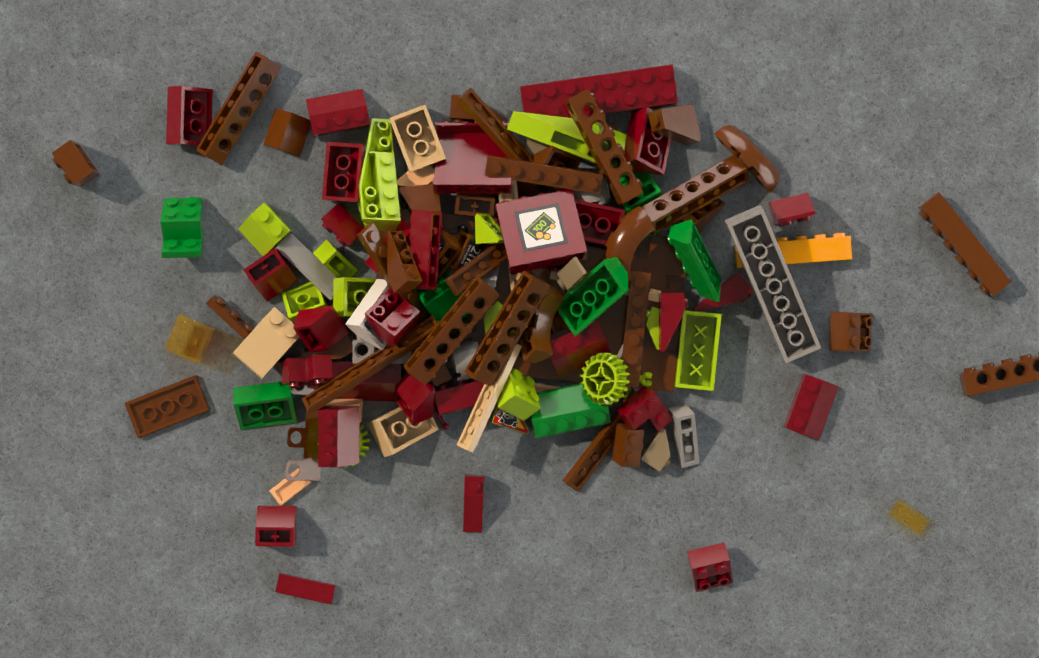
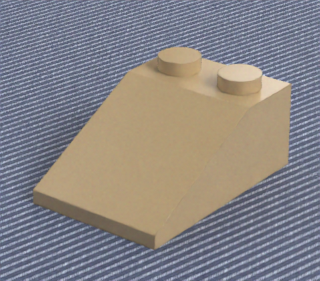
(417, 138)
(267, 343)
(395, 431)

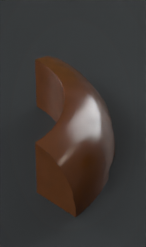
(750, 156)
(628, 236)
(536, 337)

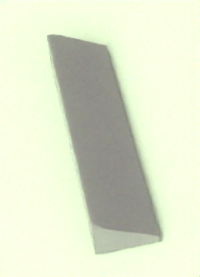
(307, 264)

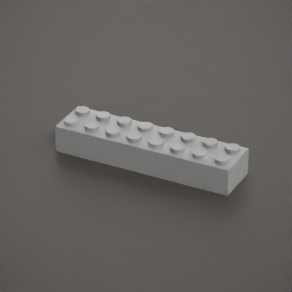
(773, 283)

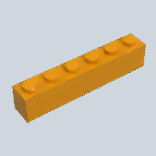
(811, 250)

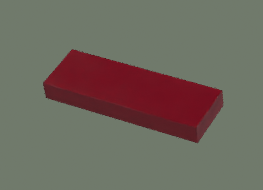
(305, 588)

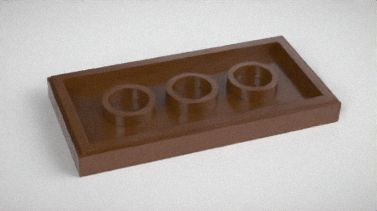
(167, 406)

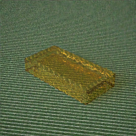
(909, 517)

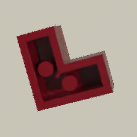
(309, 371)
(644, 407)

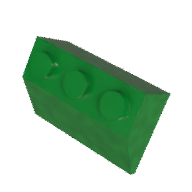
(264, 405)

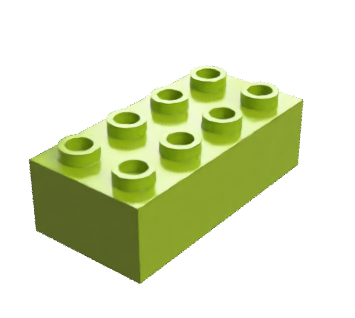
(697, 350)

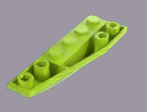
(558, 132)
(378, 179)

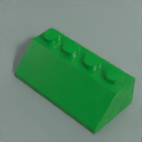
(695, 259)
(594, 294)
(566, 411)

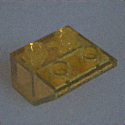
(189, 338)

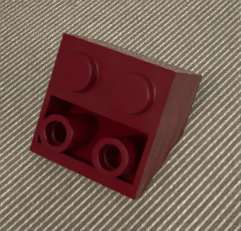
(791, 208)
(343, 225)
(271, 274)
(392, 317)
(320, 328)
(415, 399)
(275, 526)
(710, 567)

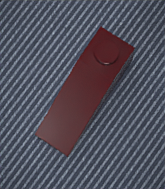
(731, 292)
(670, 313)
(473, 503)

